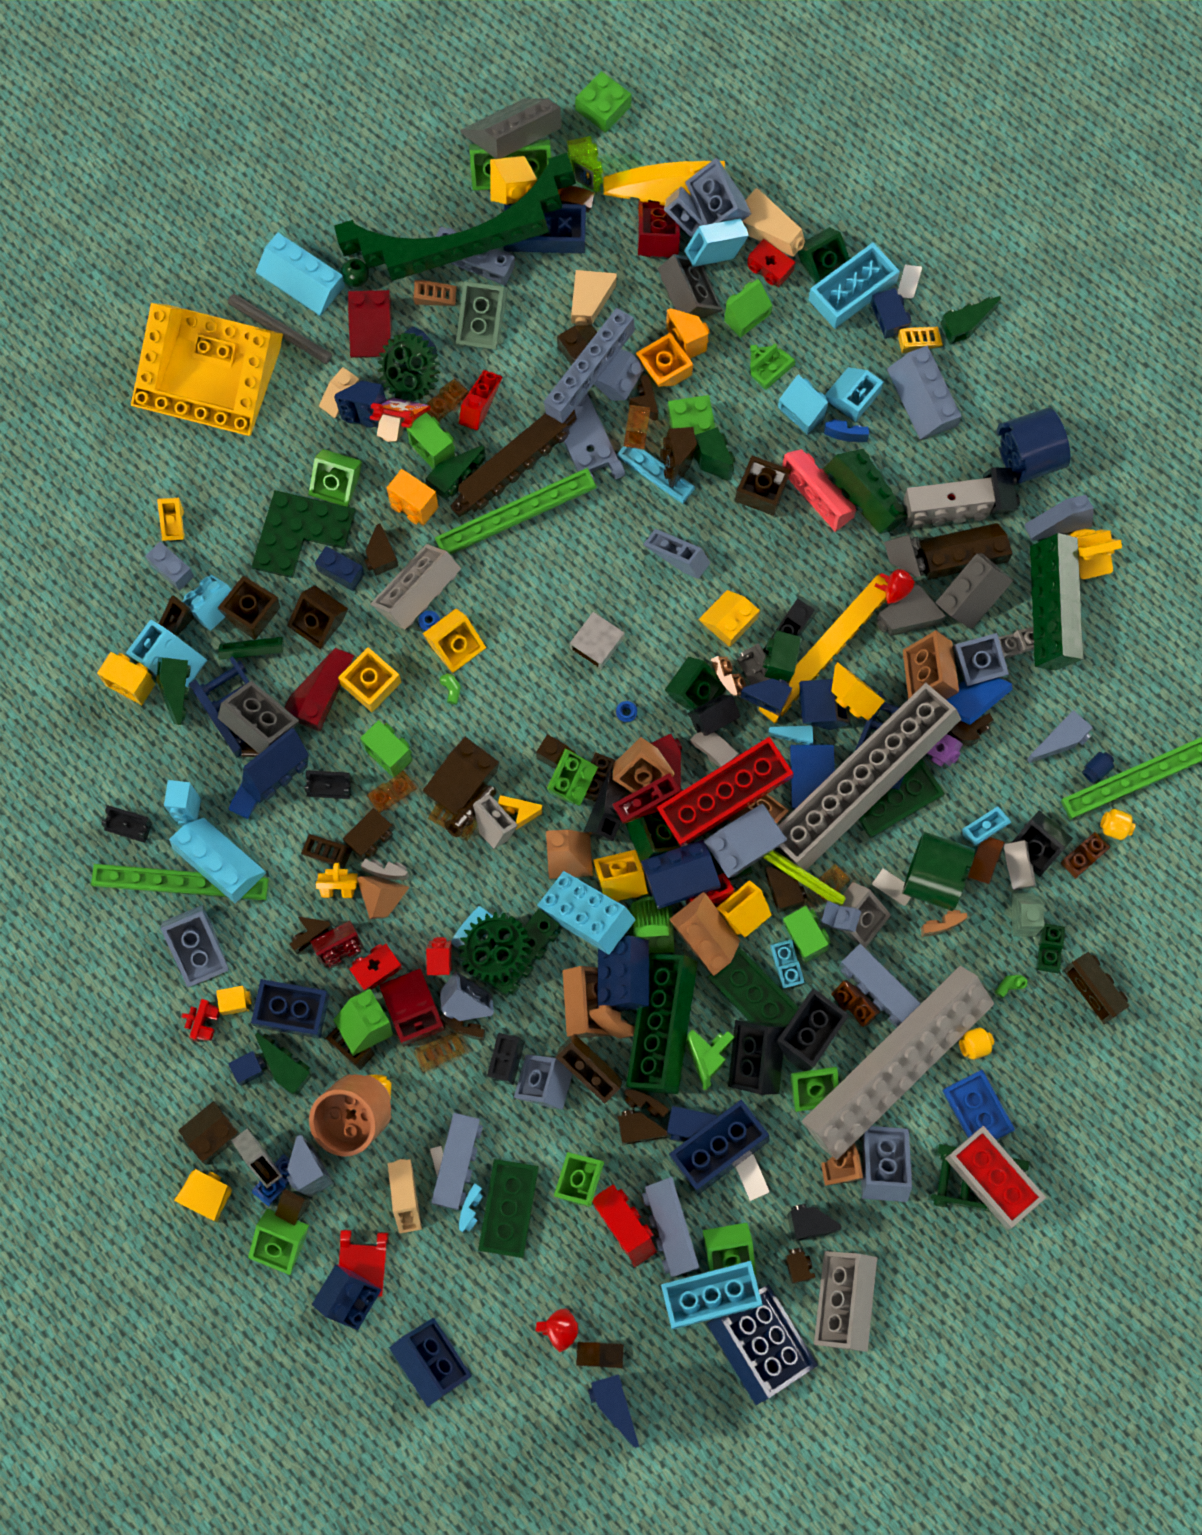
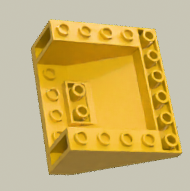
(204, 368)

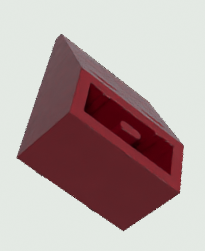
(337, 944)
(411, 1007)

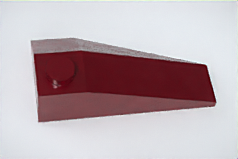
(317, 693)

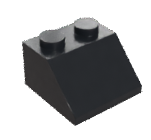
(1004, 490)
(1044, 841)
(810, 1222)

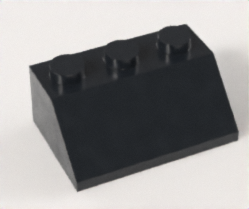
(811, 1030)
(756, 1057)

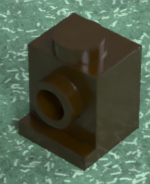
(799, 1265)

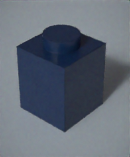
(247, 1068)

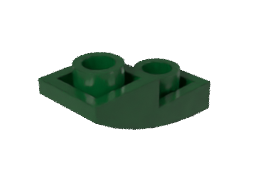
(1050, 948)

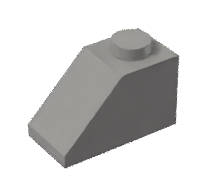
(493, 821)

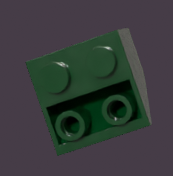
(713, 454)

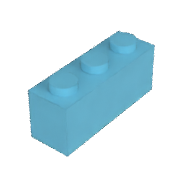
(182, 802)

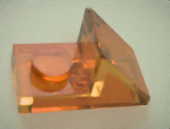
(637, 427)

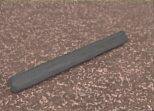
(275, 325)

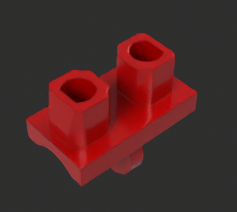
(205, 1011)

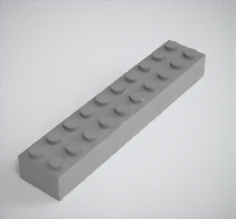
(867, 775)
(898, 1062)

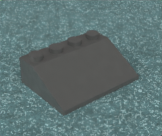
(515, 126)

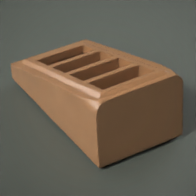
(429, 300)

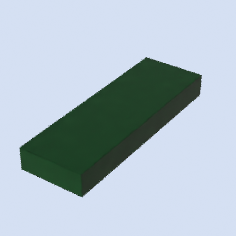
(250, 648)

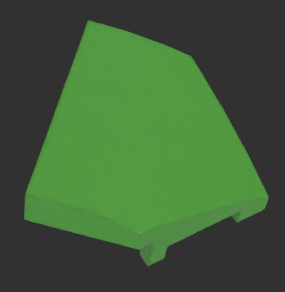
(769, 364)

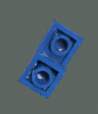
(838, 430)
(243, 803)
(270, 1194)

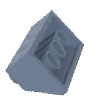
(924, 393)
(306, 1169)
(671, 1228)

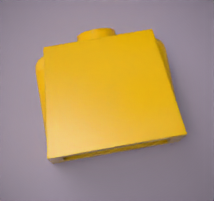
(745, 909)
(204, 1194)

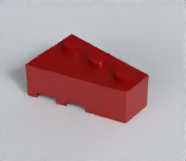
(625, 1224)

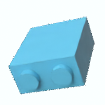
(716, 242)

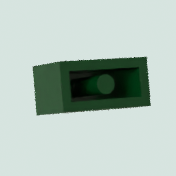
(782, 656)

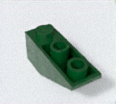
(964, 322)
(450, 473)
(171, 680)
(285, 1070)

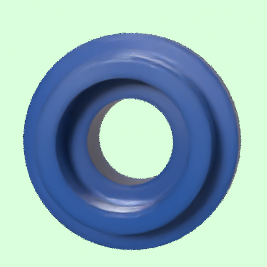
(428, 614)
(626, 705)

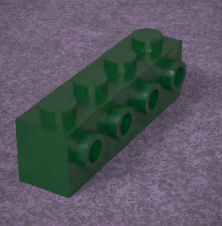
(541, 931)

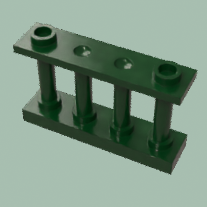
(941, 1200)

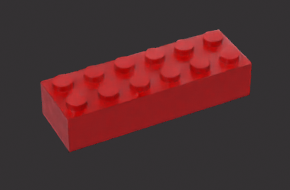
(725, 792)

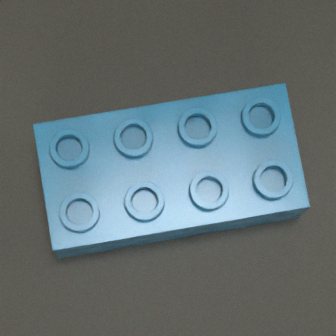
(853, 285)
(586, 912)

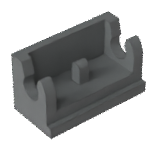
(751, 664)

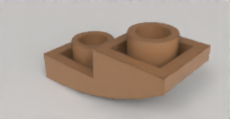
(733, 682)
(949, 921)
(611, 1022)

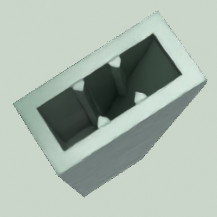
(1026, 914)

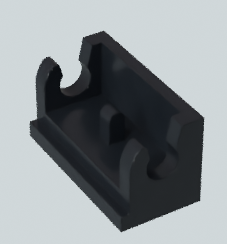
(714, 714)
(328, 784)
(126, 824)
(506, 1058)

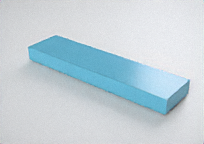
(654, 471)

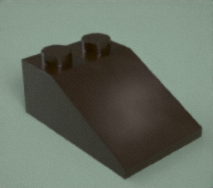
(461, 776)

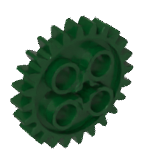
(414, 350)
(493, 966)

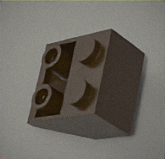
(677, 453)

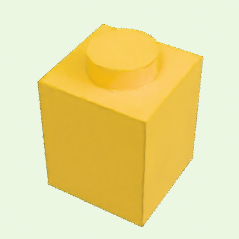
(233, 1000)

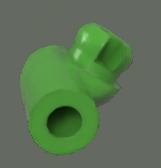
(453, 686)
(1011, 982)

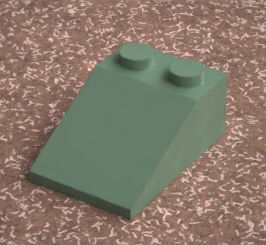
(481, 315)

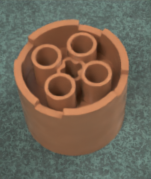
(338, 1126)

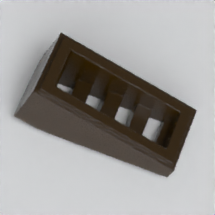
(340, 850)
(358, 1060)

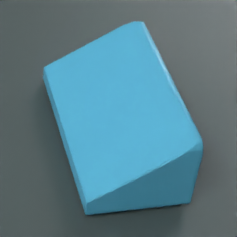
(985, 826)

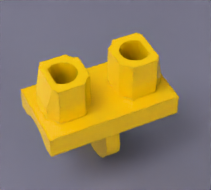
(336, 879)

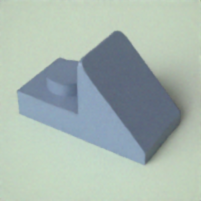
(840, 917)

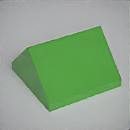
(812, 1087)

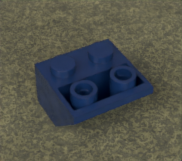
(356, 401)
(820, 707)
(346, 1297)

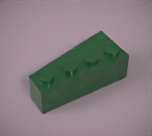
(867, 489)

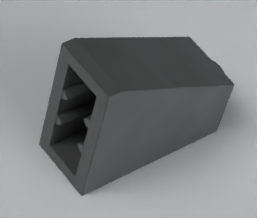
(910, 613)

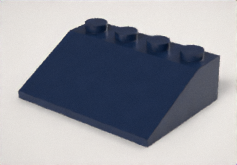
(763, 1347)
(612, 1402)

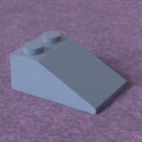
(716, 195)
(745, 841)
(194, 945)
(886, 1164)

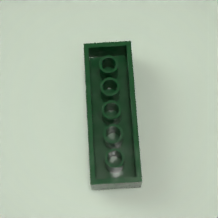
(1056, 602)
(663, 1025)

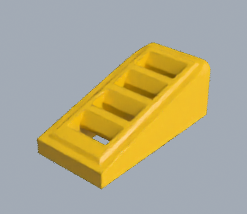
(912, 332)

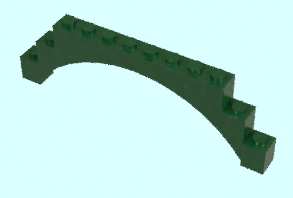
(415, 255)

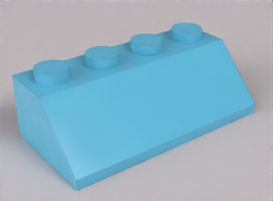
(299, 274)
(216, 858)
(711, 1295)

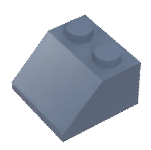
(620, 376)
(980, 659)
(465, 999)
(543, 1082)

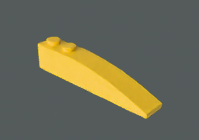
(652, 181)

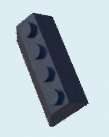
(719, 1147)

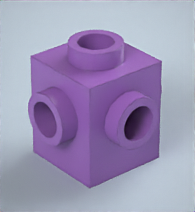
(945, 751)

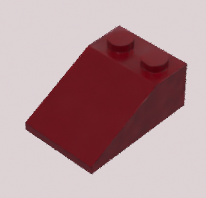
(656, 231)
(369, 322)

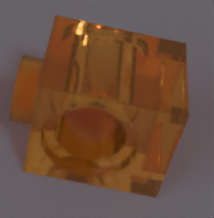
(837, 876)

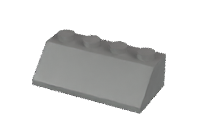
(416, 586)
(845, 1301)

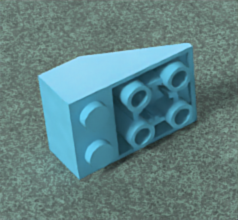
(159, 642)

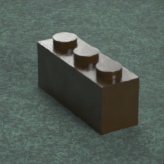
(589, 1068)

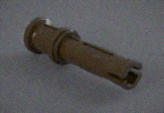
(465, 816)

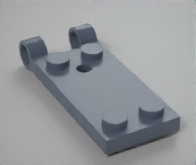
(589, 432)

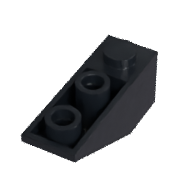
(797, 618)
(603, 819)

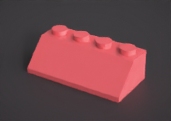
(818, 489)

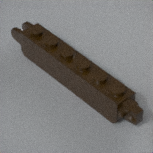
(510, 463)

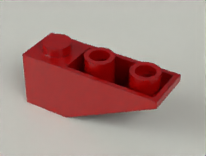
(479, 400)

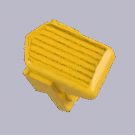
(1095, 552)

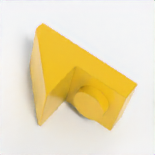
(171, 518)
(526, 810)

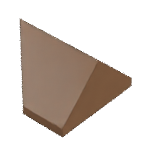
(380, 895)
(844, 1169)

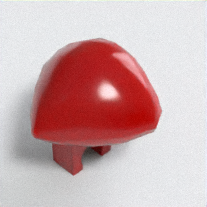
(898, 585)
(560, 1329)

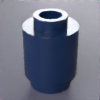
(1098, 767)

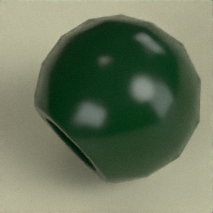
(354, 273)

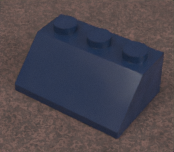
(275, 766)
(680, 874)
(430, 1362)

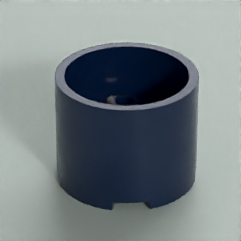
(1034, 445)

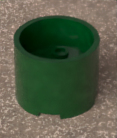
(938, 871)

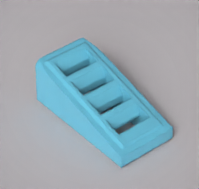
(796, 734)

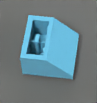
(854, 392)
(803, 404)
(206, 600)

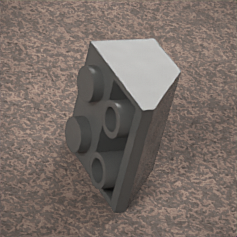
(905, 555)

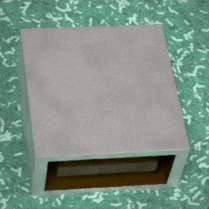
(597, 640)
(256, 1158)

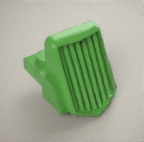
(652, 925)
(708, 1057)

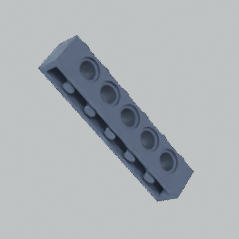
(589, 365)

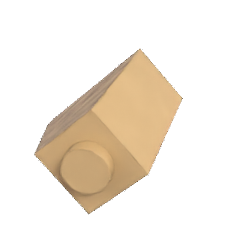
(590, 295)
(404, 1196)

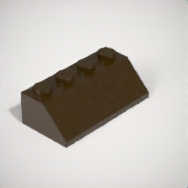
(953, 551)

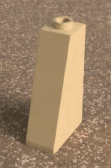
(772, 224)

